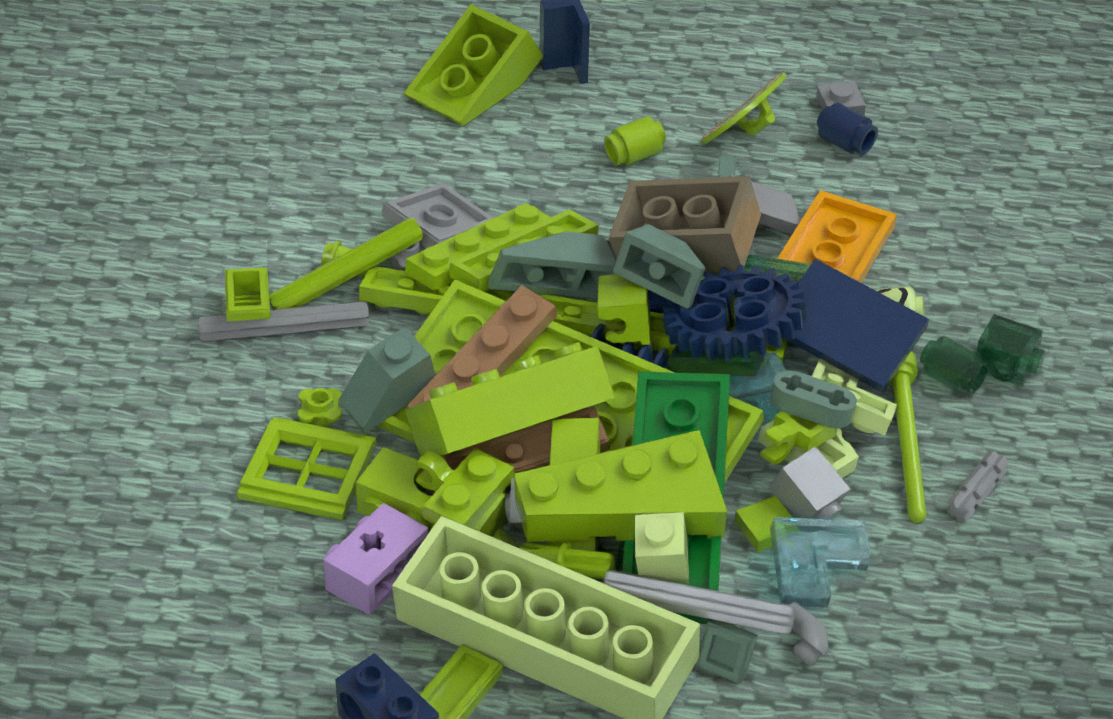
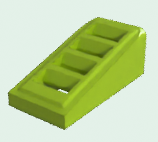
(247, 294)

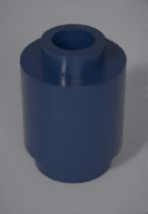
(846, 128)

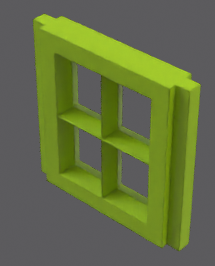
(296, 496)

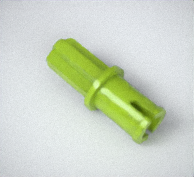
(585, 562)

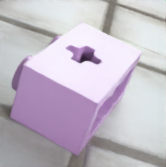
(372, 558)

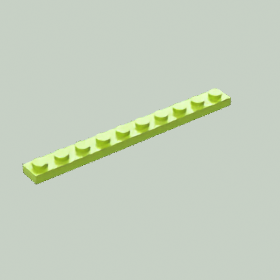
(397, 289)

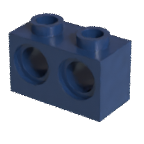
(378, 692)

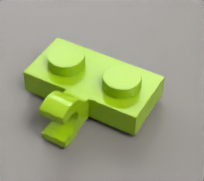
(465, 492)

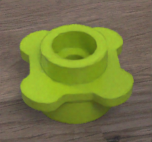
(319, 406)

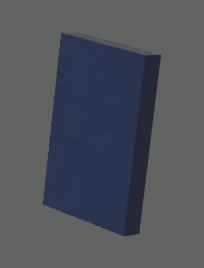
(856, 326)

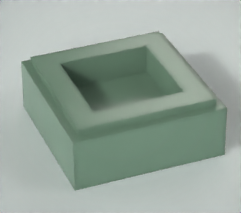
(726, 650)

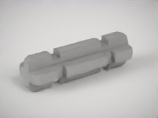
(977, 486)

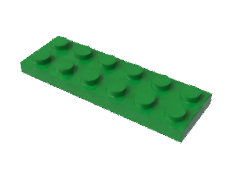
(675, 406)

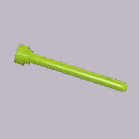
(908, 439)

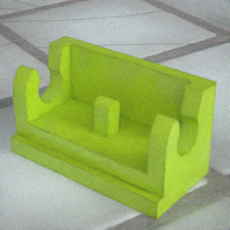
(628, 302)

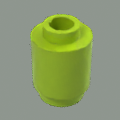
(635, 141)

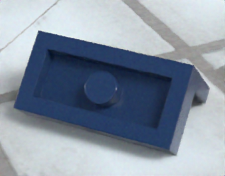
(564, 36)

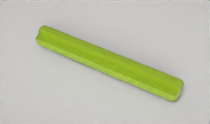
(347, 265)

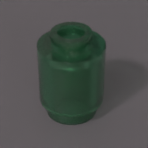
(954, 365)

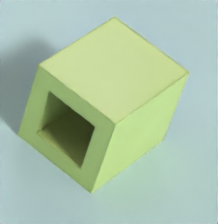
(662, 547)

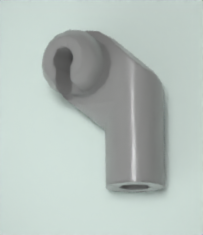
(813, 634)

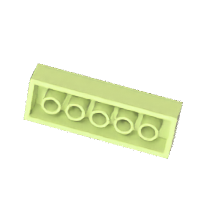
(547, 621)

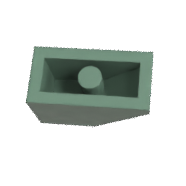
(660, 264)
(387, 379)

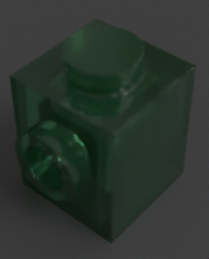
(1011, 350)

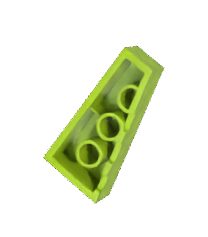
(509, 402)
(608, 489)

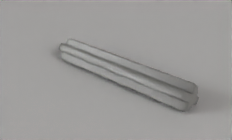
(286, 322)
(705, 602)

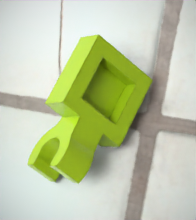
(793, 431)

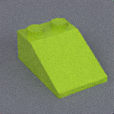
(475, 66)

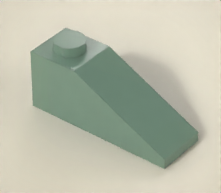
(555, 265)

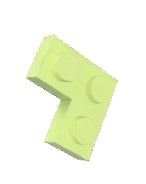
(871, 412)

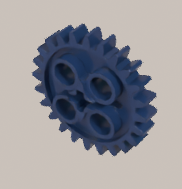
(764, 313)

